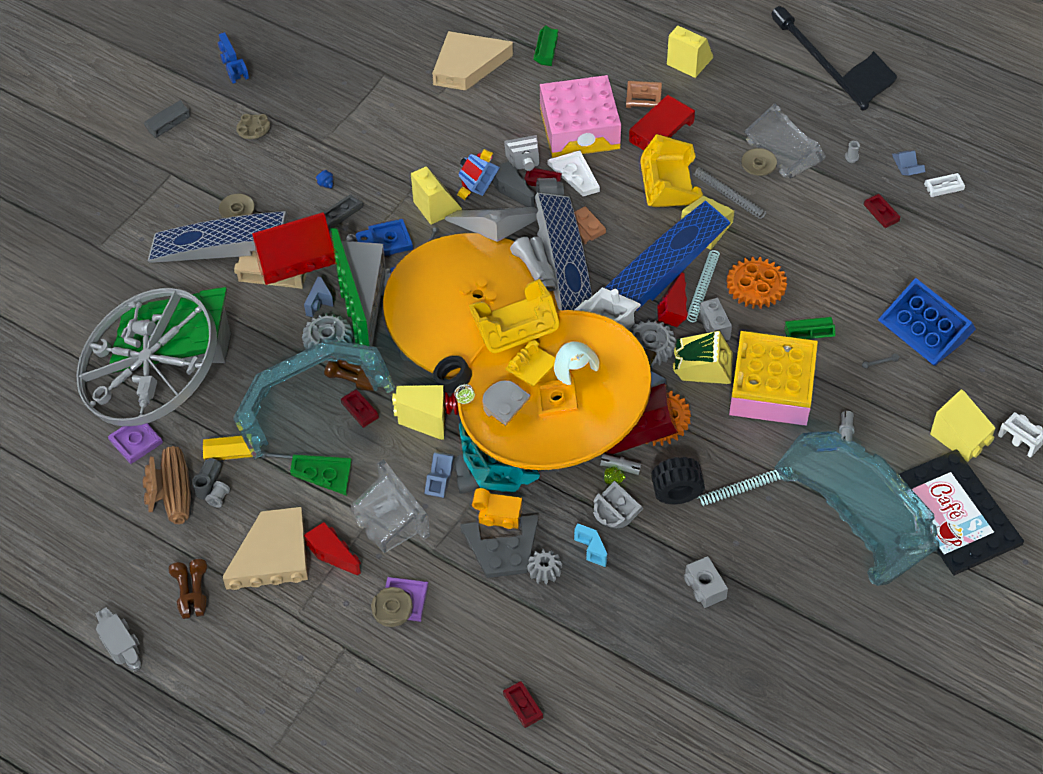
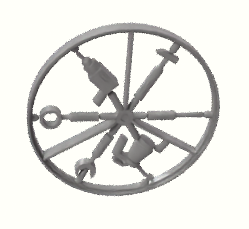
(147, 383)

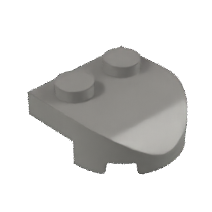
(504, 400)
(615, 507)

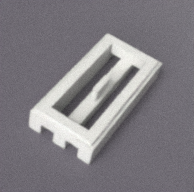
(946, 186)

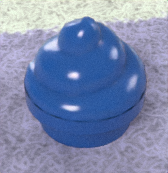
(325, 179)

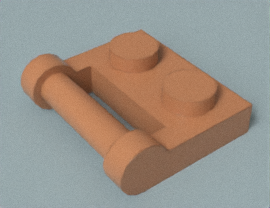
(643, 90)

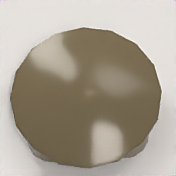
(253, 126)

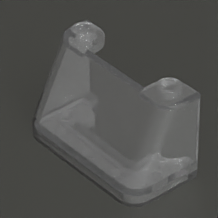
(789, 144)

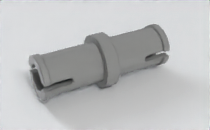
(846, 428)
(621, 463)

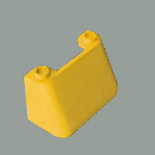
(667, 173)
(518, 321)

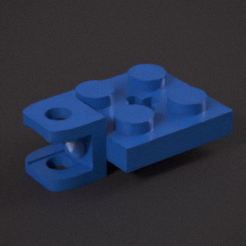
(233, 66)
(380, 232)

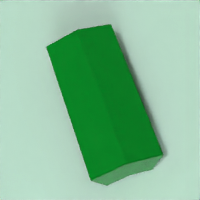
(546, 46)
(810, 328)

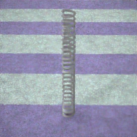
(756, 209)

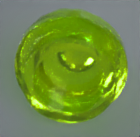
(613, 474)

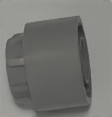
(549, 186)

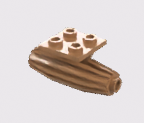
(169, 484)

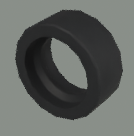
(447, 365)

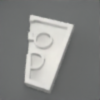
(575, 172)

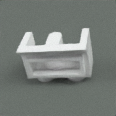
(1023, 431)

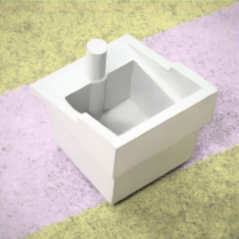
(612, 306)

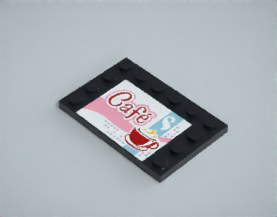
(965, 514)

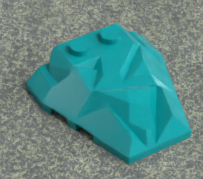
(491, 473)

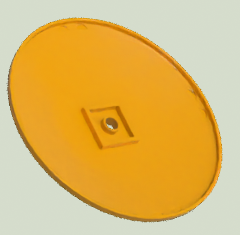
(432, 293)
(587, 418)

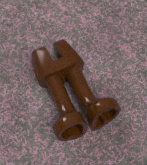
(335, 370)
(180, 573)

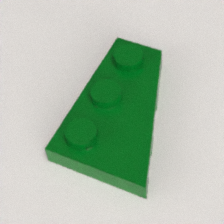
(323, 471)

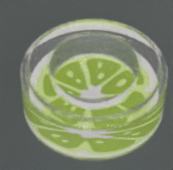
(464, 394)

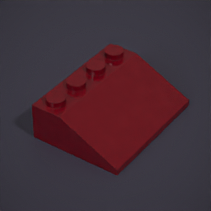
(654, 423)

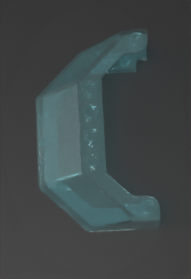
(365, 356)
(867, 497)

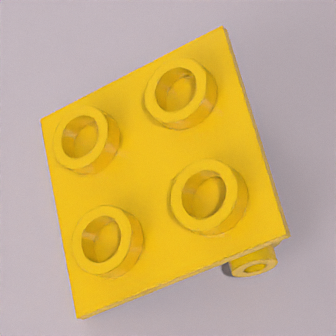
(531, 363)

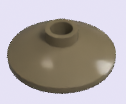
(759, 162)
(236, 205)

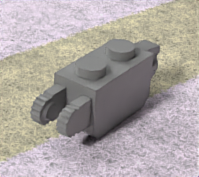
(117, 639)

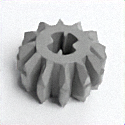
(544, 566)

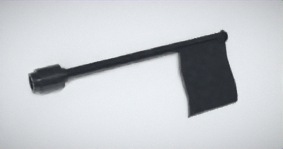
(861, 82)

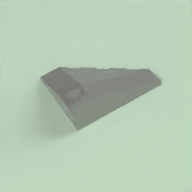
(494, 223)

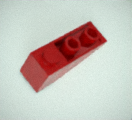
(673, 304)
(328, 548)

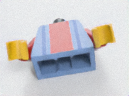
(476, 173)

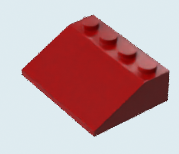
(294, 248)

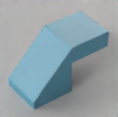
(595, 552)

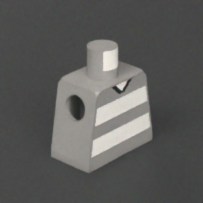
(523, 152)

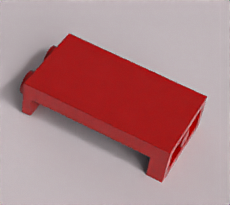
(663, 120)

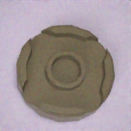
(392, 607)

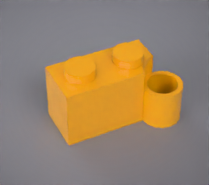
(497, 509)

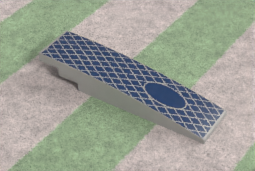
(213, 238)
(563, 249)

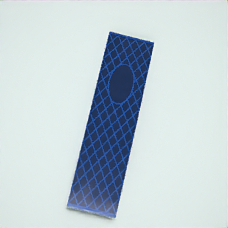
(669, 255)

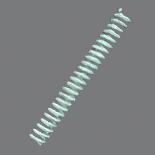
(702, 291)
(738, 488)

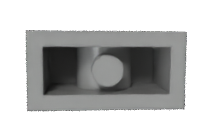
(715, 318)
(704, 571)

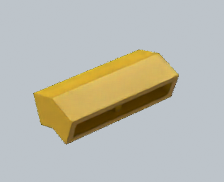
(225, 448)

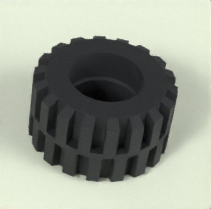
(677, 480)

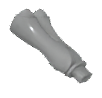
(534, 256)

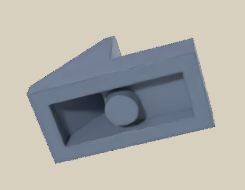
(318, 295)

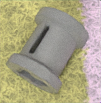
(217, 494)

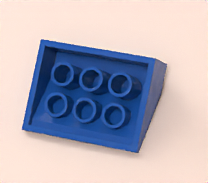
(927, 322)

